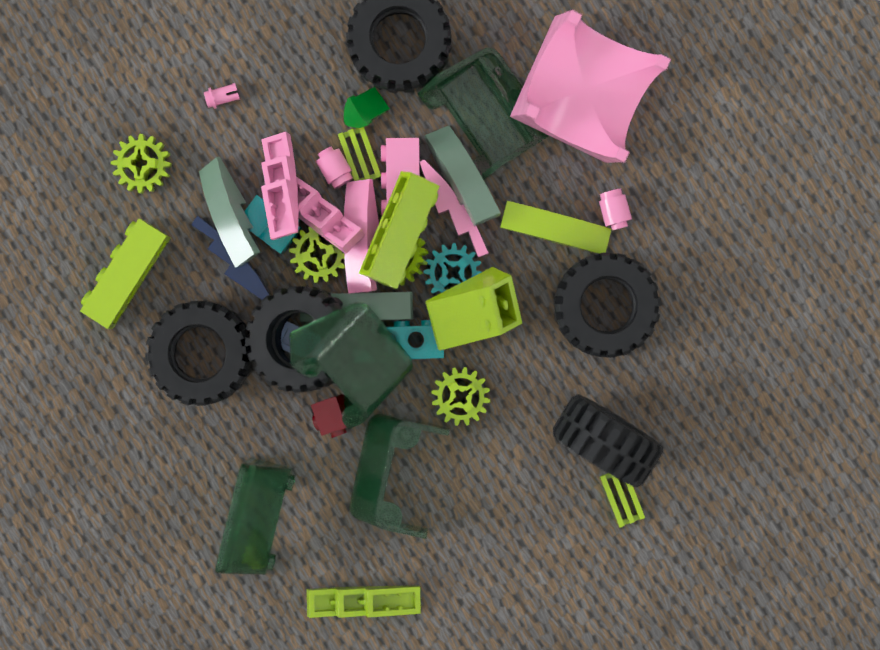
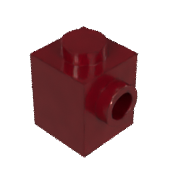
(328, 416)

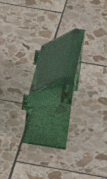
(381, 437)

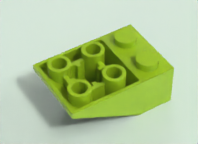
(474, 309)

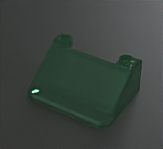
(481, 99)
(355, 354)
(254, 518)

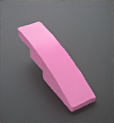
(280, 186)
(447, 202)
(361, 210)
(326, 218)

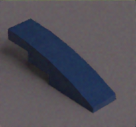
(243, 275)

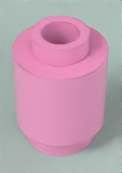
(334, 167)
(615, 209)

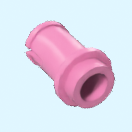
(218, 96)

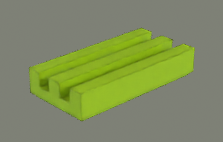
(352, 134)
(630, 518)

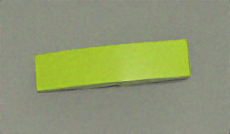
(555, 227)
(363, 601)

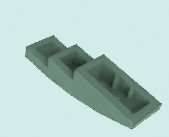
(462, 175)
(227, 212)
(384, 304)

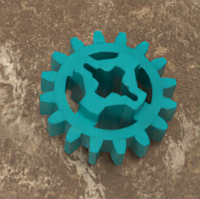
(441, 259)

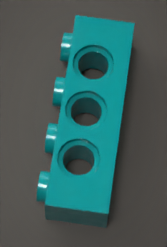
(429, 348)

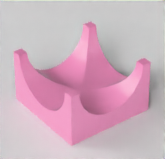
(586, 88)

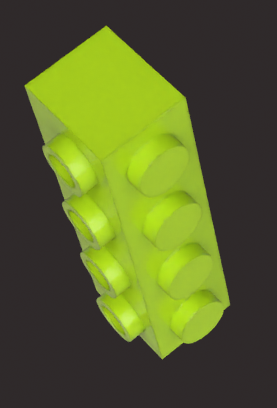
(399, 229)
(124, 274)

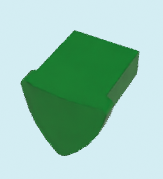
(364, 108)

